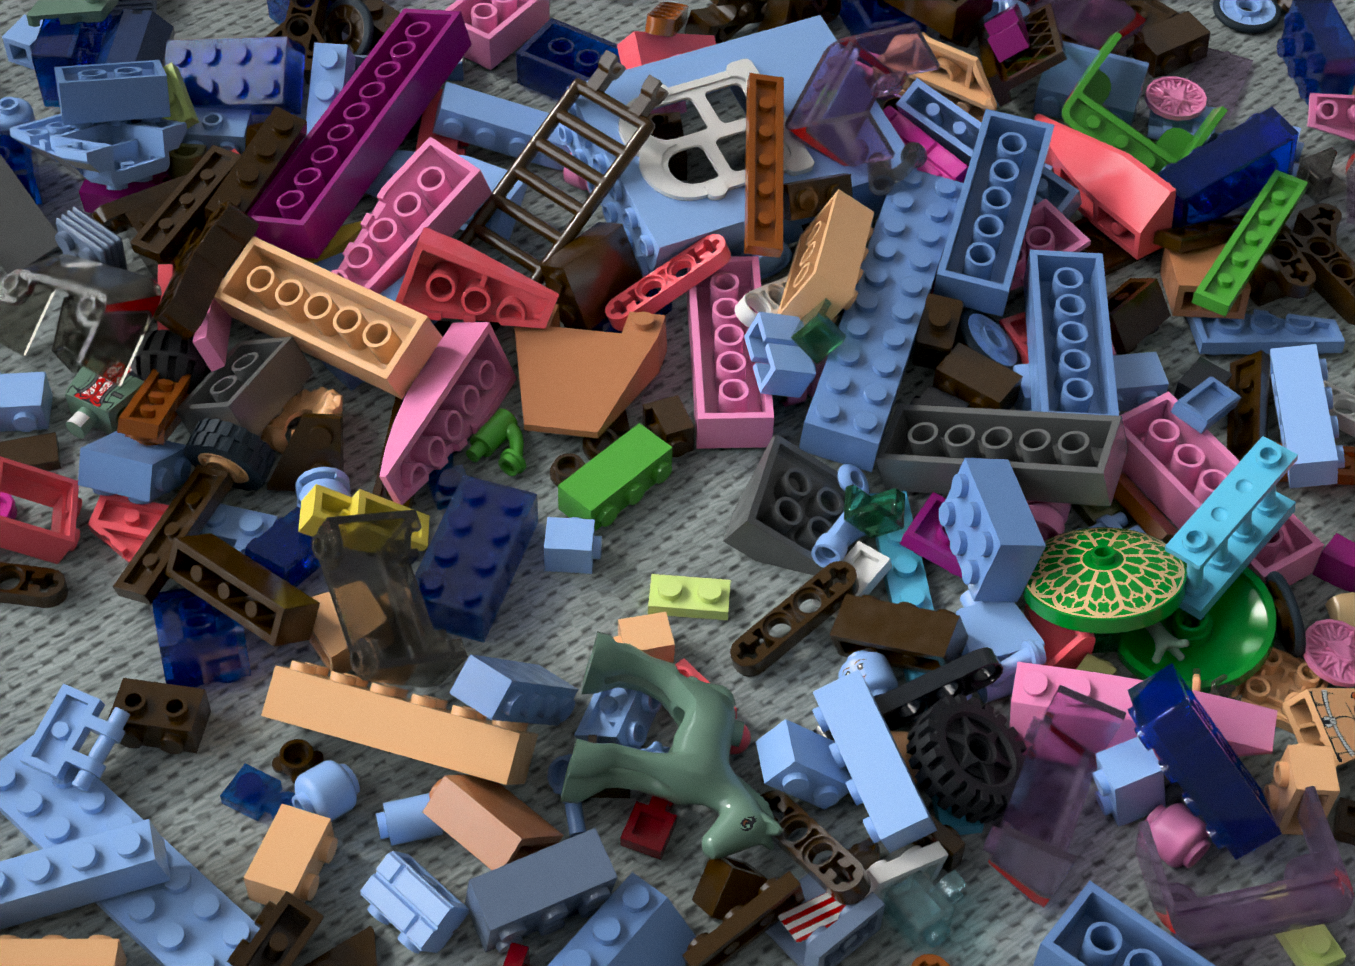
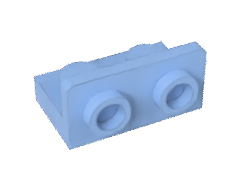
(619, 717)

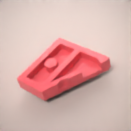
(124, 523)

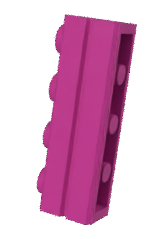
(939, 160)

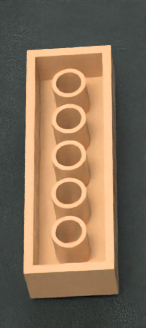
(328, 316)
(400, 725)

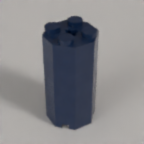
(135, 39)

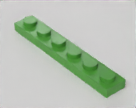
(1249, 243)

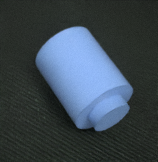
(405, 822)

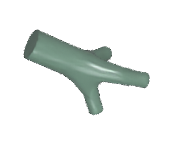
(1165, 642)

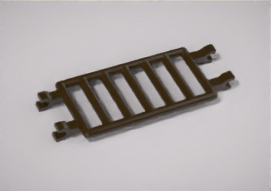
(636, 115)

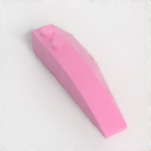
(428, 191)

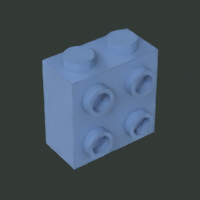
(132, 469)

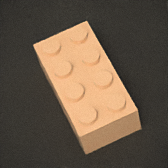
(829, 259)

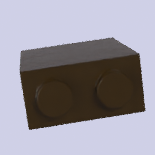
(591, 274)

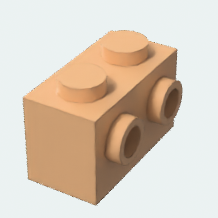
(1299, 768)
(291, 856)

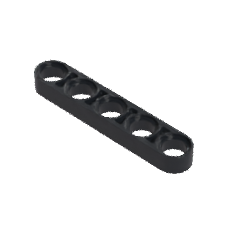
(957, 677)

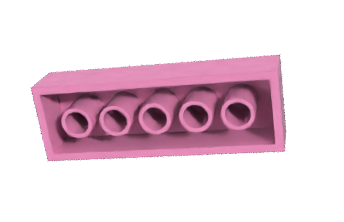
(725, 389)
(1184, 467)

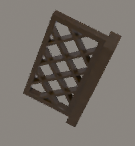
(1044, 52)

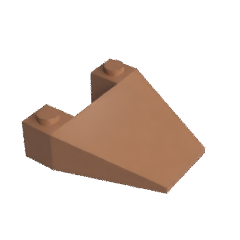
(586, 378)

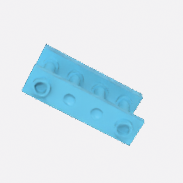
(1233, 525)

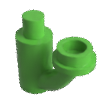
(492, 434)

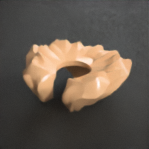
(318, 402)

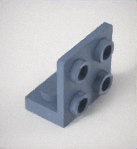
(831, 944)

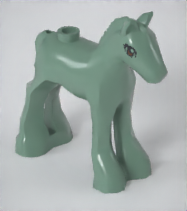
(696, 764)

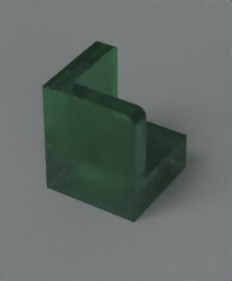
(817, 333)
(875, 513)

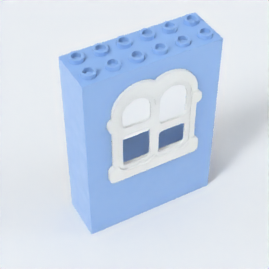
(670, 215)

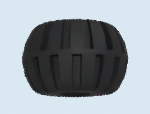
(170, 357)

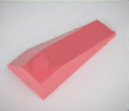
(466, 285)

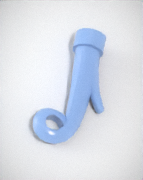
(835, 543)

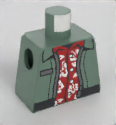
(98, 402)

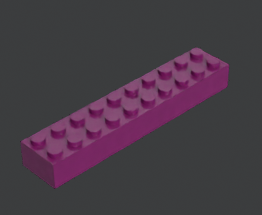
(360, 131)

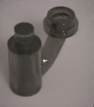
(882, 176)

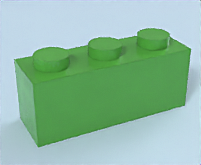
(616, 477)

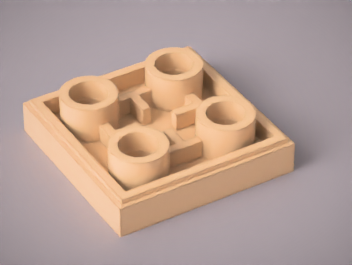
(1278, 682)

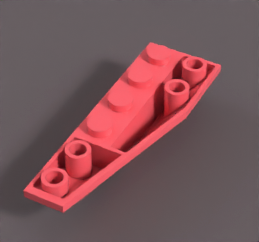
(1114, 188)

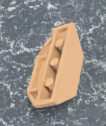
(958, 79)

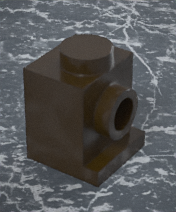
(671, 423)

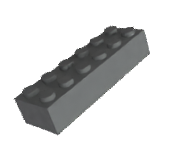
(1051, 453)

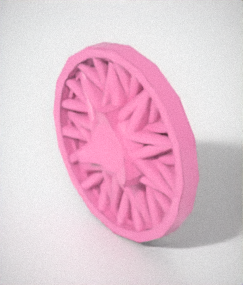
(1175, 98)
(1331, 651)

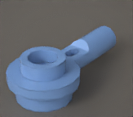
(574, 811)

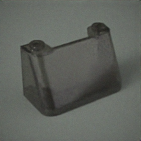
(380, 601)

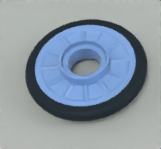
(1263, 17)
(988, 338)

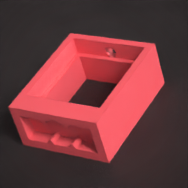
(46, 489)

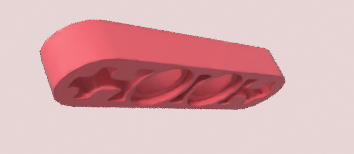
(665, 278)

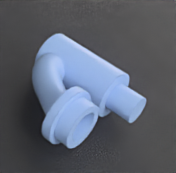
(1030, 652)

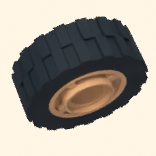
(232, 450)

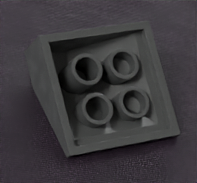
(786, 508)

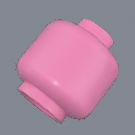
(1178, 835)

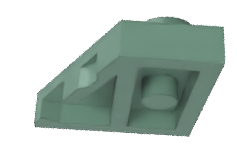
(70, 11)

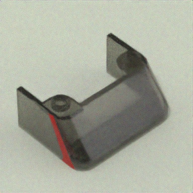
(112, 305)

